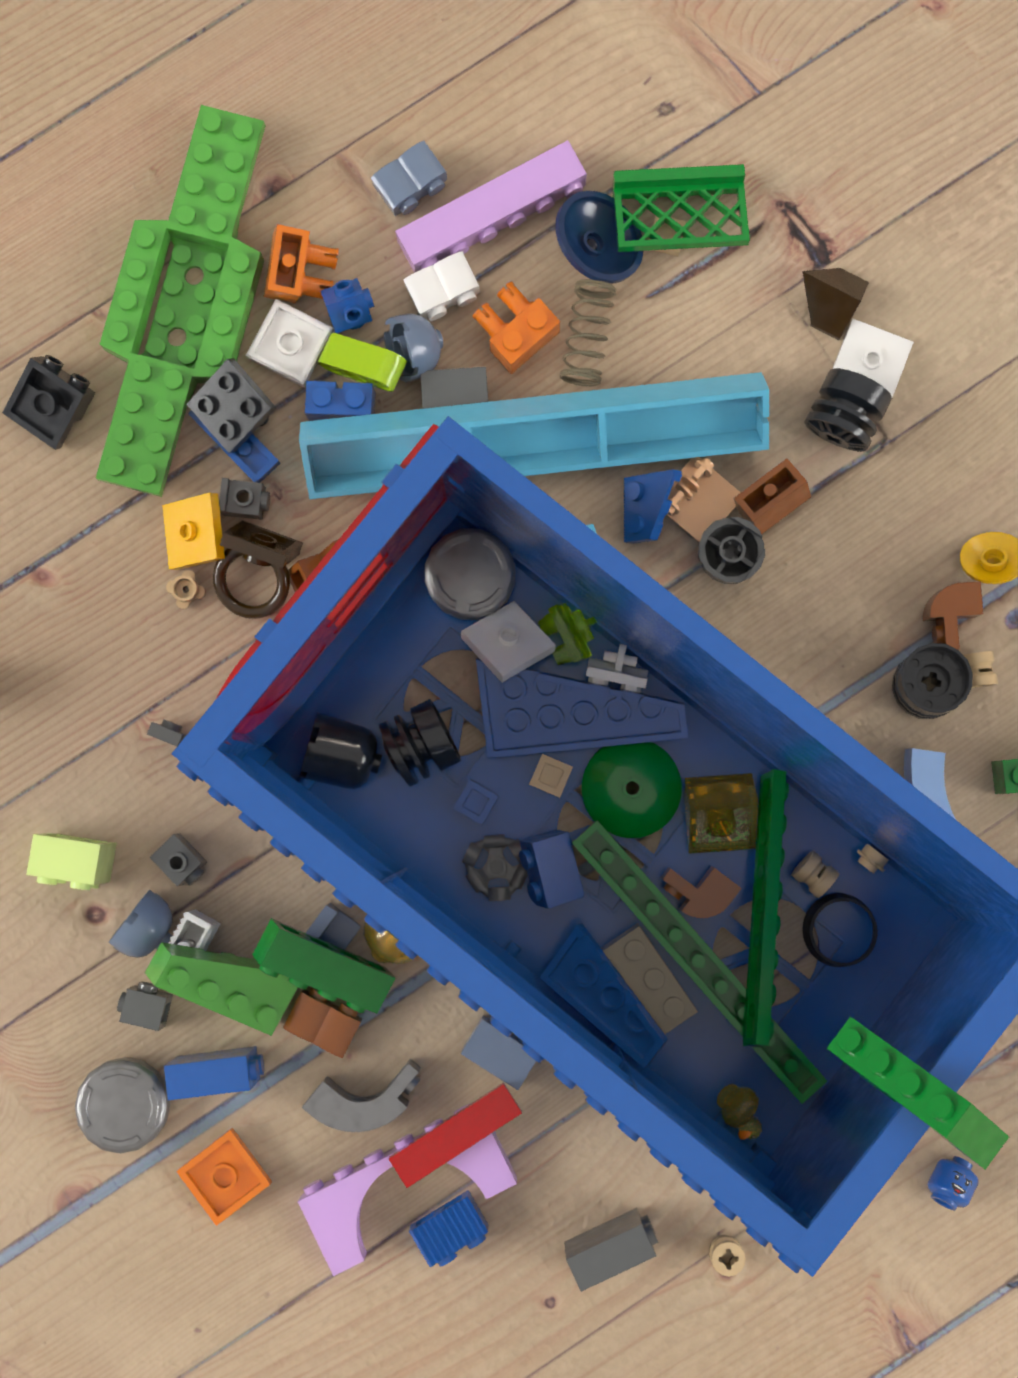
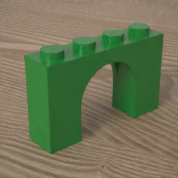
(919, 1092)

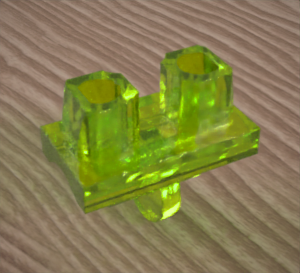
(573, 630)

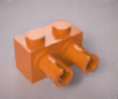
(286, 264)
(524, 335)

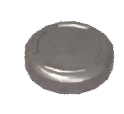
(470, 574)
(122, 1105)

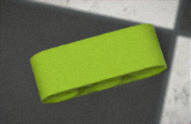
(362, 362)

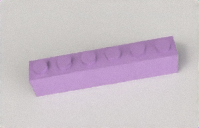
(493, 207)

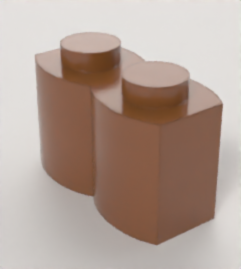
(323, 1022)

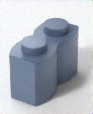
(409, 179)

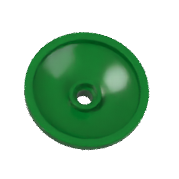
(635, 814)

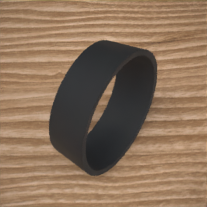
(811, 916)

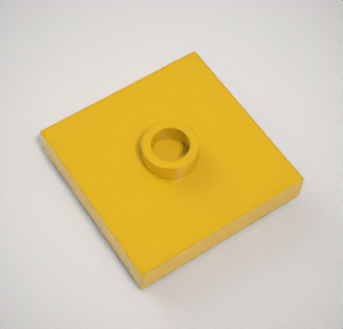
(193, 531)

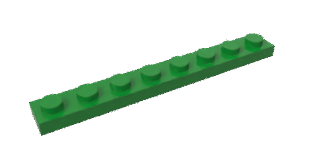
(764, 917)

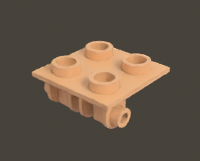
(700, 497)

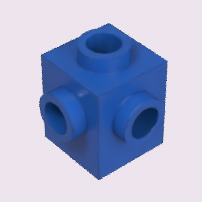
(348, 305)

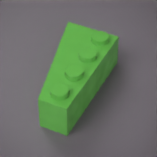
(222, 984)

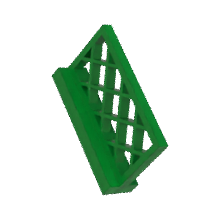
(682, 182)

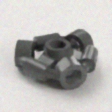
(495, 867)

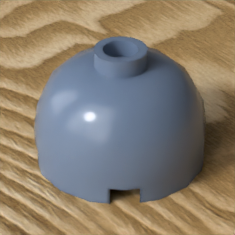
(415, 341)
(144, 927)

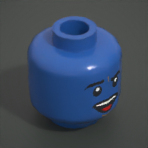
(953, 1183)

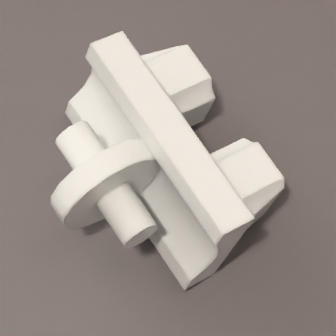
(603, 671)

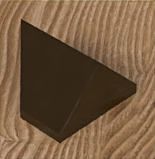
(832, 298)

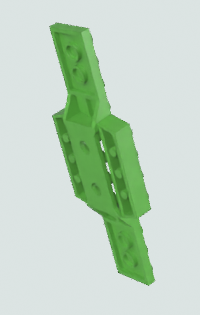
(211, 313)

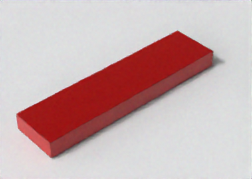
(455, 1135)

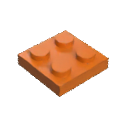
(224, 1176)

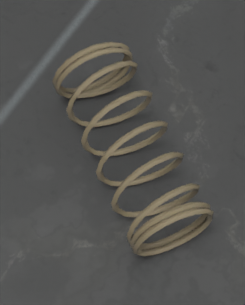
(587, 372)

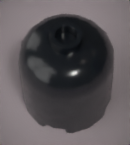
(340, 753)

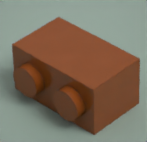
(773, 496)

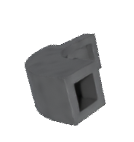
(362, 1113)

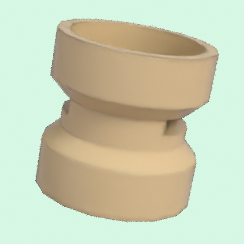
(983, 662)
(815, 874)

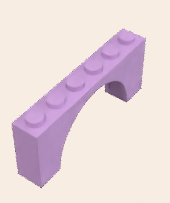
(336, 1205)

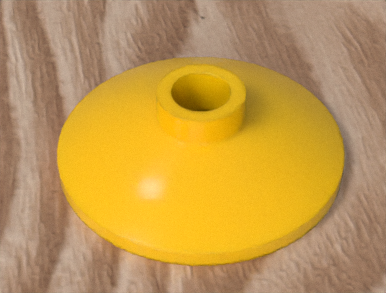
(990, 557)

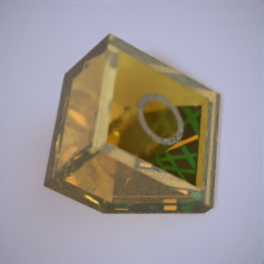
(721, 813)

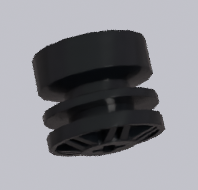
(848, 409)
(947, 671)
(419, 743)

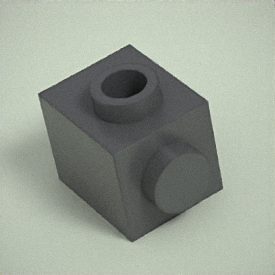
(179, 860)
(144, 1006)

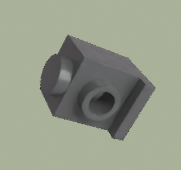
(253, 508)

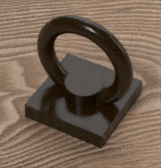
(260, 548)

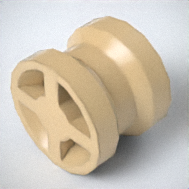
(726, 1247)

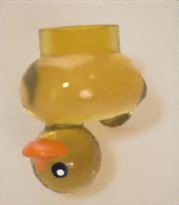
(738, 1110)

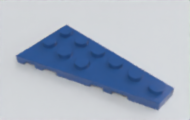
(559, 713)

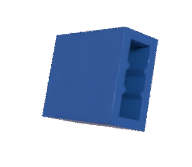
(213, 1072)

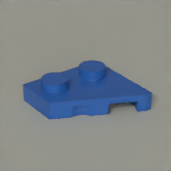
(647, 504)

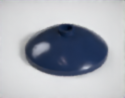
(589, 238)

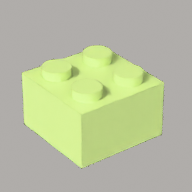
(71, 858)

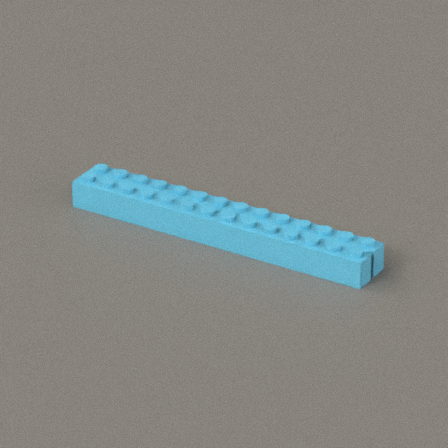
(550, 431)

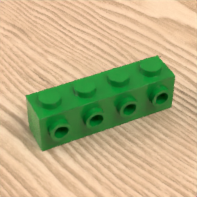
(323, 967)

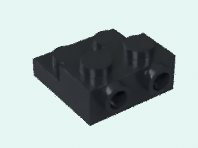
(48, 400)

